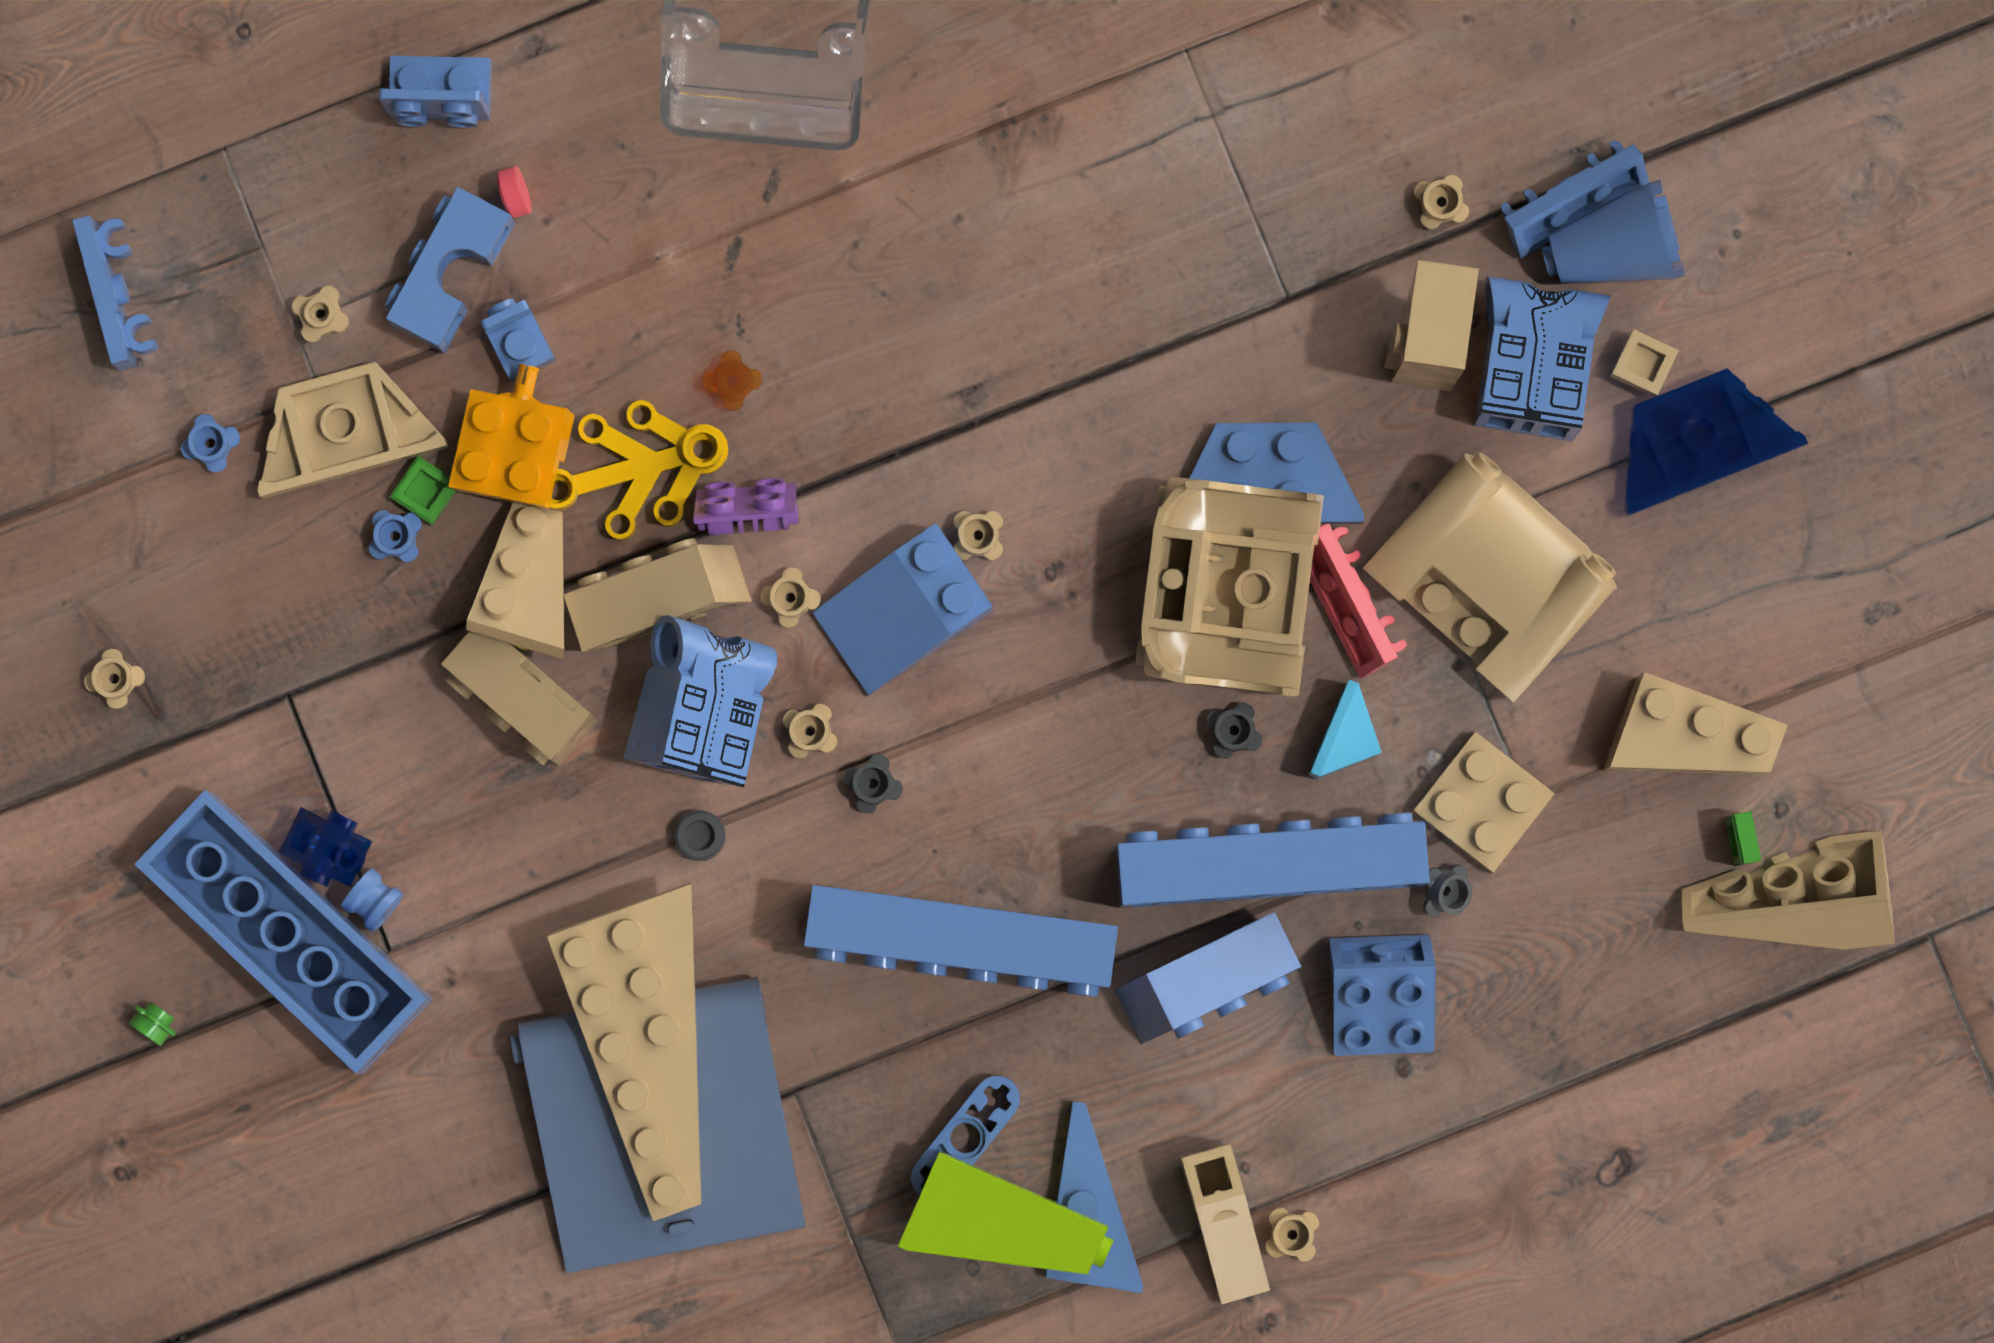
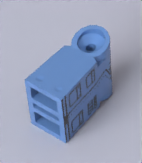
(1537, 358)
(700, 702)

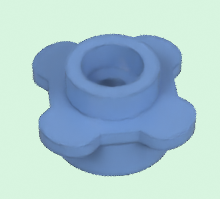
(206, 429)
(385, 525)

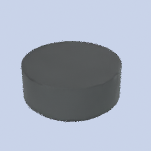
(700, 835)

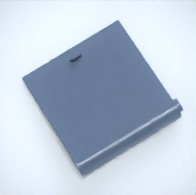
(743, 1138)

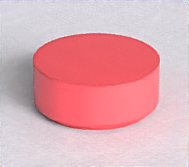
(514, 192)

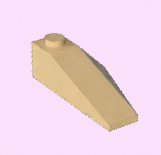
(1815, 899)

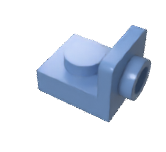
(516, 337)

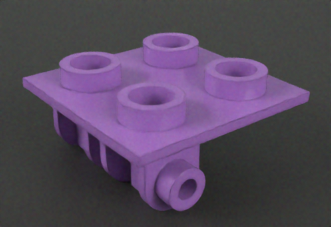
(725, 503)

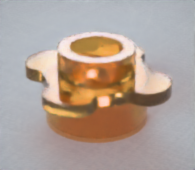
(732, 395)

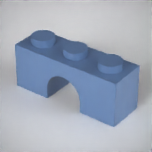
(463, 229)

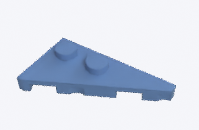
(1089, 1191)

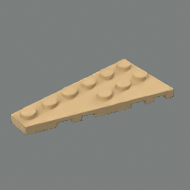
(638, 1015)

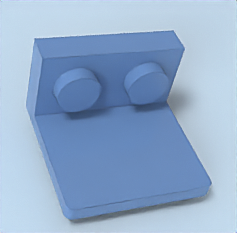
(438, 90)
(1383, 994)

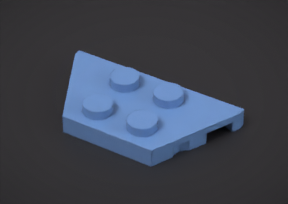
(1281, 459)

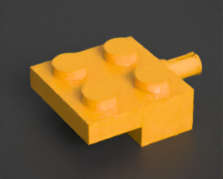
(511, 444)

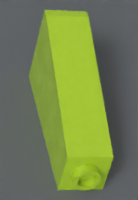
(995, 1220)

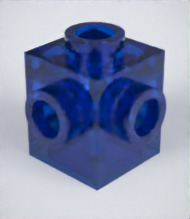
(326, 847)

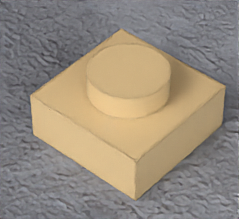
(1644, 363)

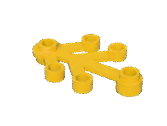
(645, 466)

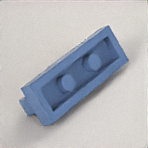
(1574, 197)
(111, 291)

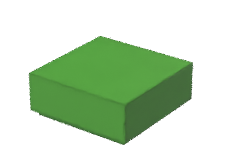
(424, 491)
(1742, 838)

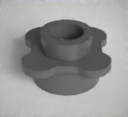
(1225, 742)
(876, 769)
(1457, 893)

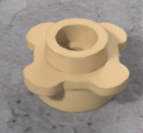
(1446, 188)
(334, 318)
(987, 524)
(789, 612)
(111, 664)
(818, 719)
(1302, 1245)

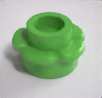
(152, 1023)

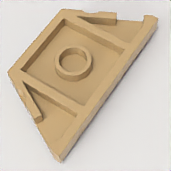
(341, 429)

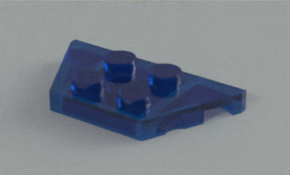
(1700, 438)

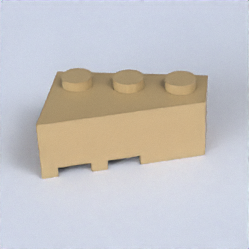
(1435, 327)
(678, 585)
(519, 696)
(1691, 732)

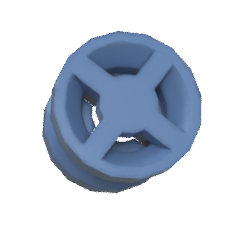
(372, 900)

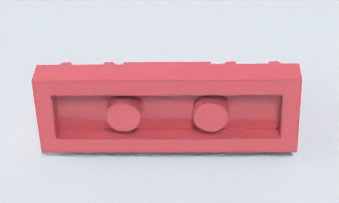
(1350, 604)

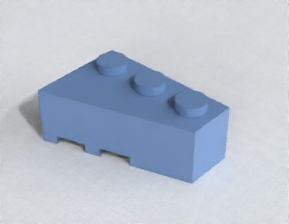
(1209, 980)

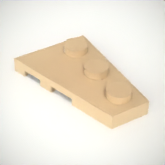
(524, 583)

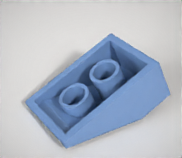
(903, 609)

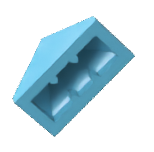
(1347, 736)

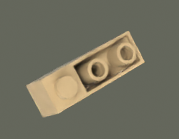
(1225, 1222)

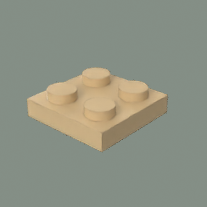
(1483, 802)

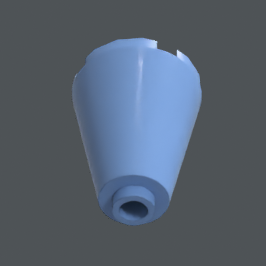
(1618, 242)

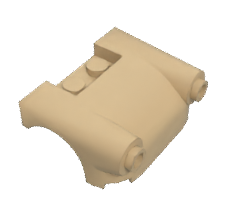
(1494, 573)
(1229, 585)

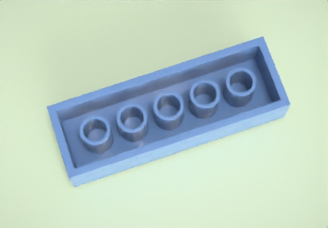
(1273, 863)
(284, 932)
(960, 938)

